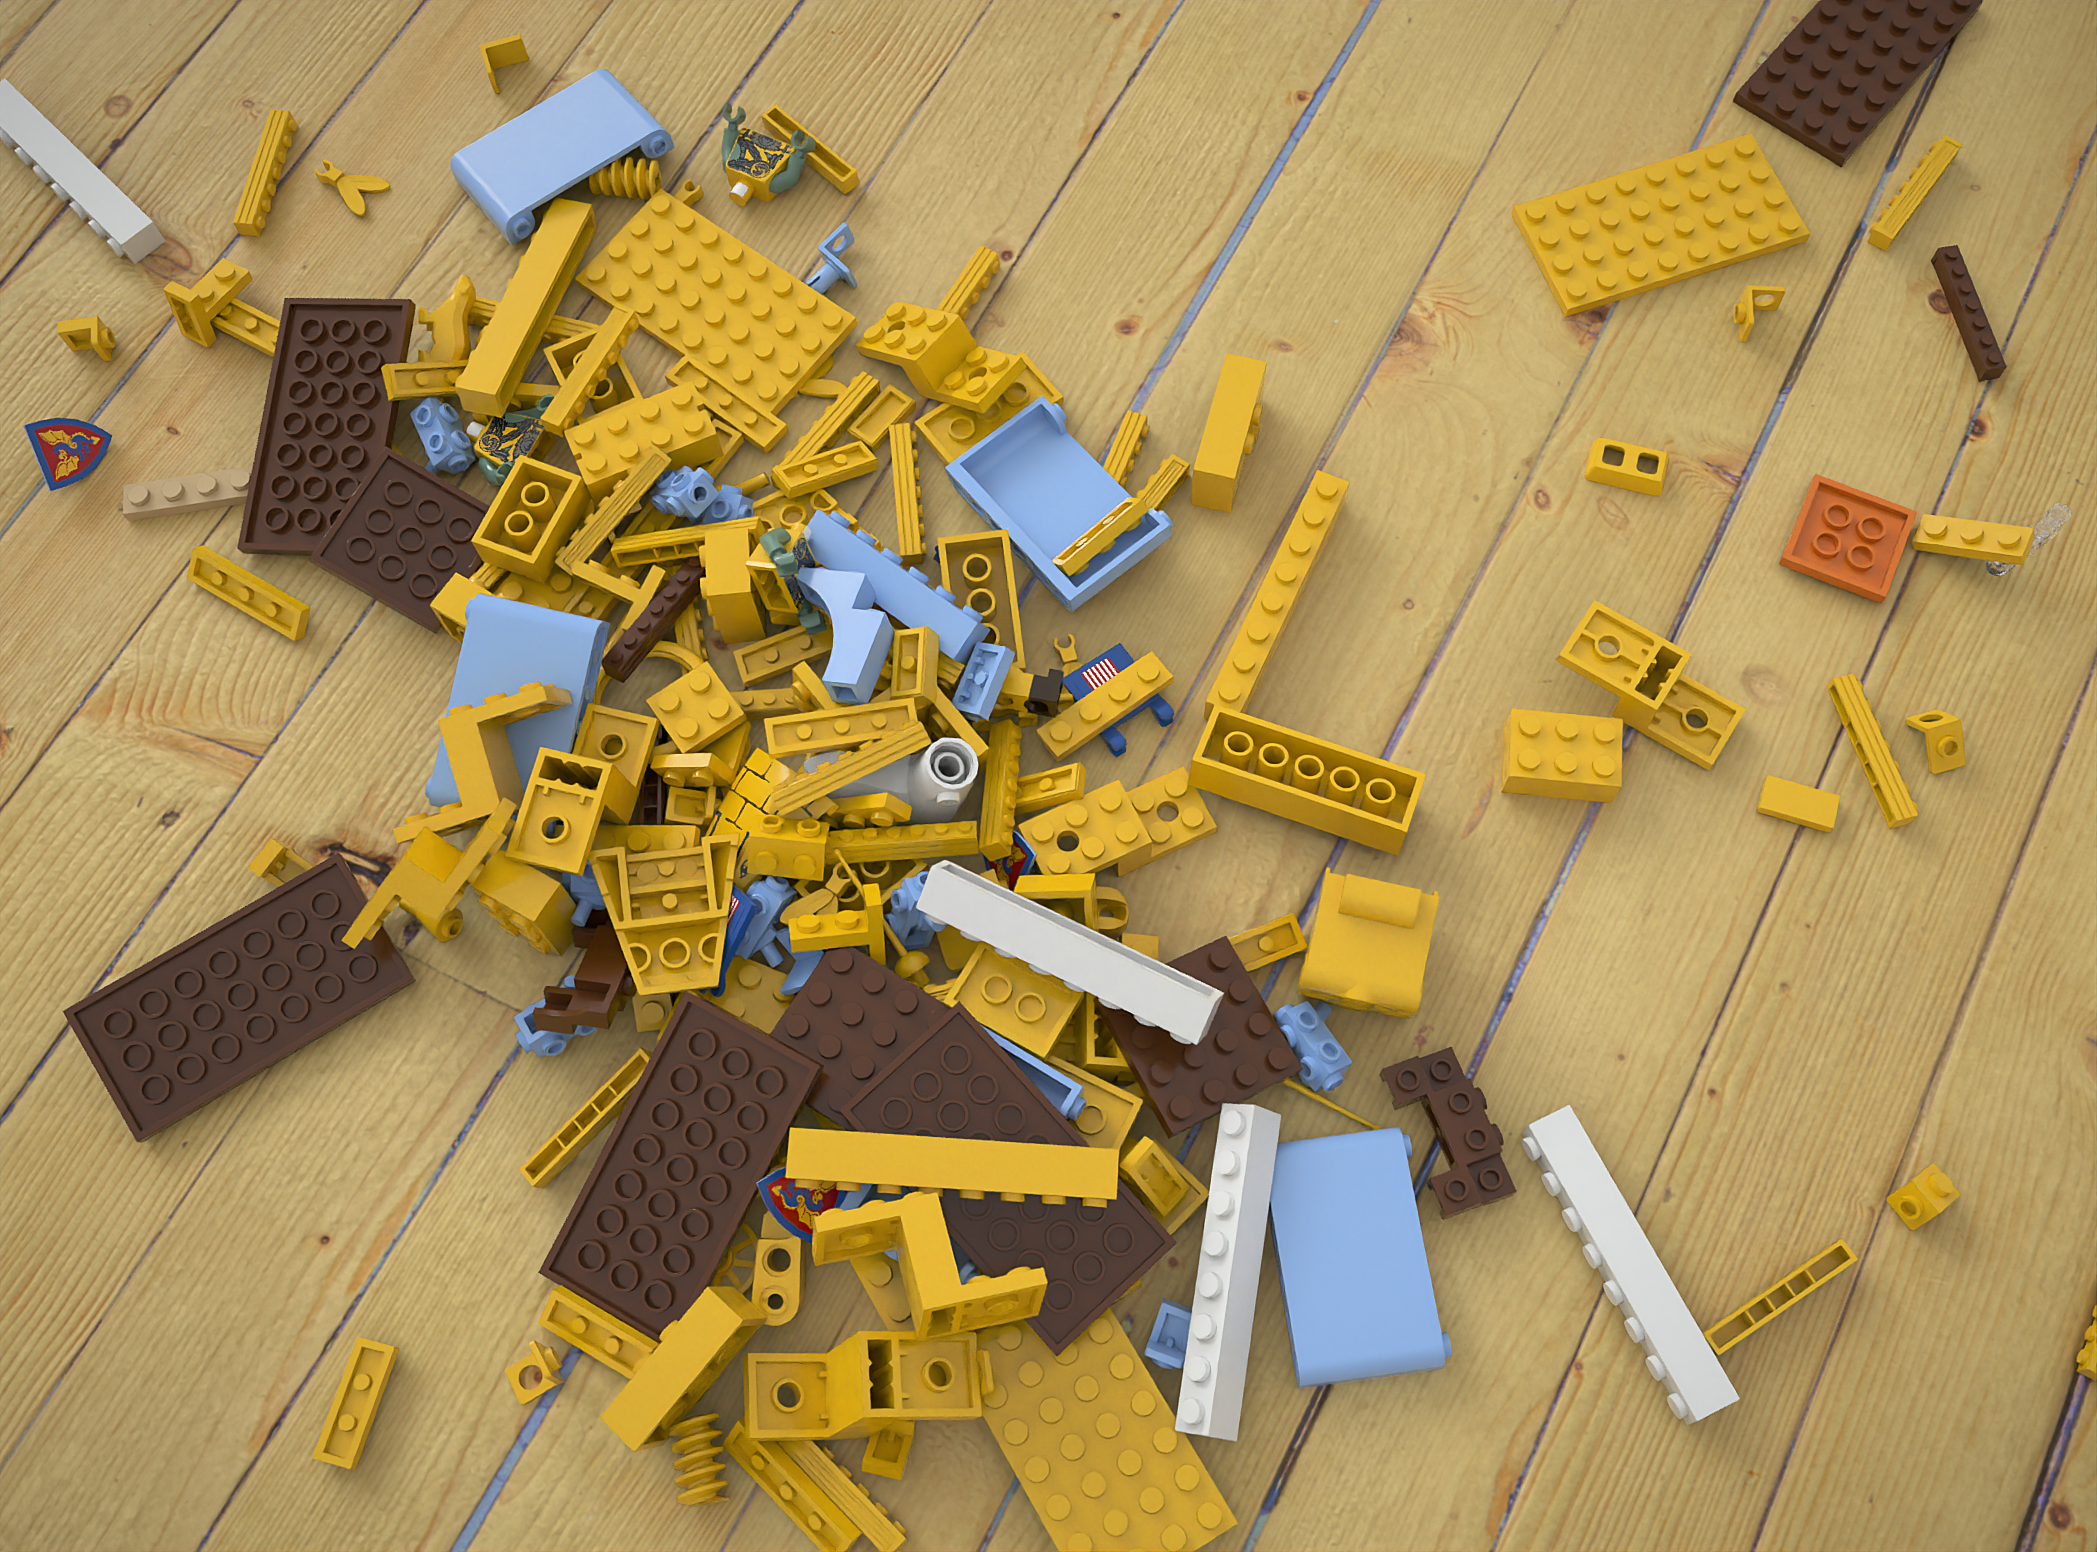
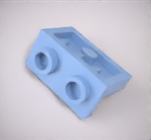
(982, 680)

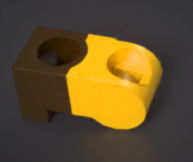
(1031, 692)

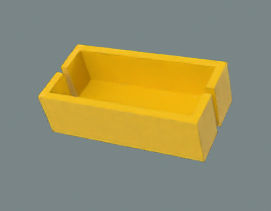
(616, 440)

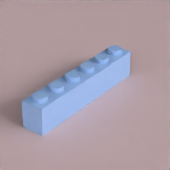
(897, 589)

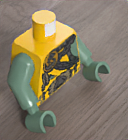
(759, 163)
(509, 437)
(775, 569)

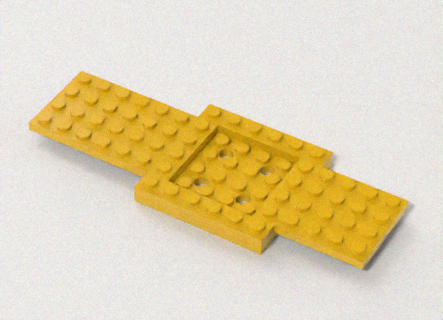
(1081, 1429)

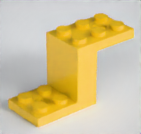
(940, 716)
(483, 758)
(582, 789)
(927, 1265)
(861, 1386)

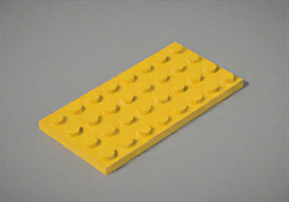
(1659, 224)
(717, 301)

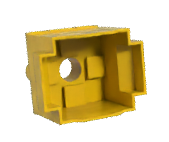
(1368, 945)

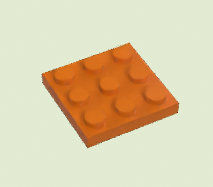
(1848, 538)

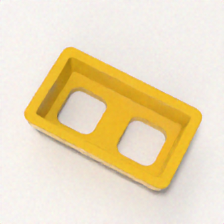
(1626, 475)

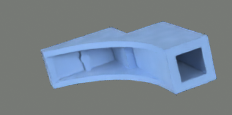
(860, 633)

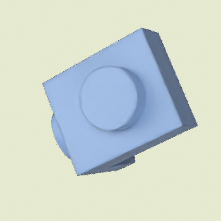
(1170, 1335)

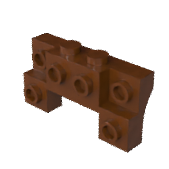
(600, 983)
(1460, 1127)

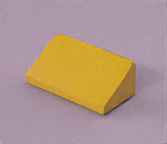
(915, 665)

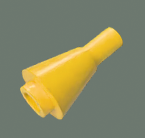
(444, 928)

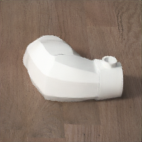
(929, 781)

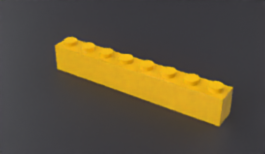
(526, 308)
(1278, 594)
(952, 1164)

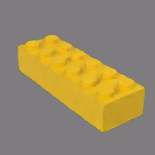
(1306, 779)

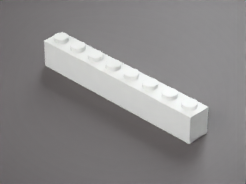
(75, 178)
(1069, 952)
(1629, 1267)
(1228, 1272)

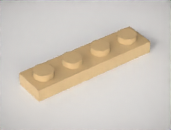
(186, 493)

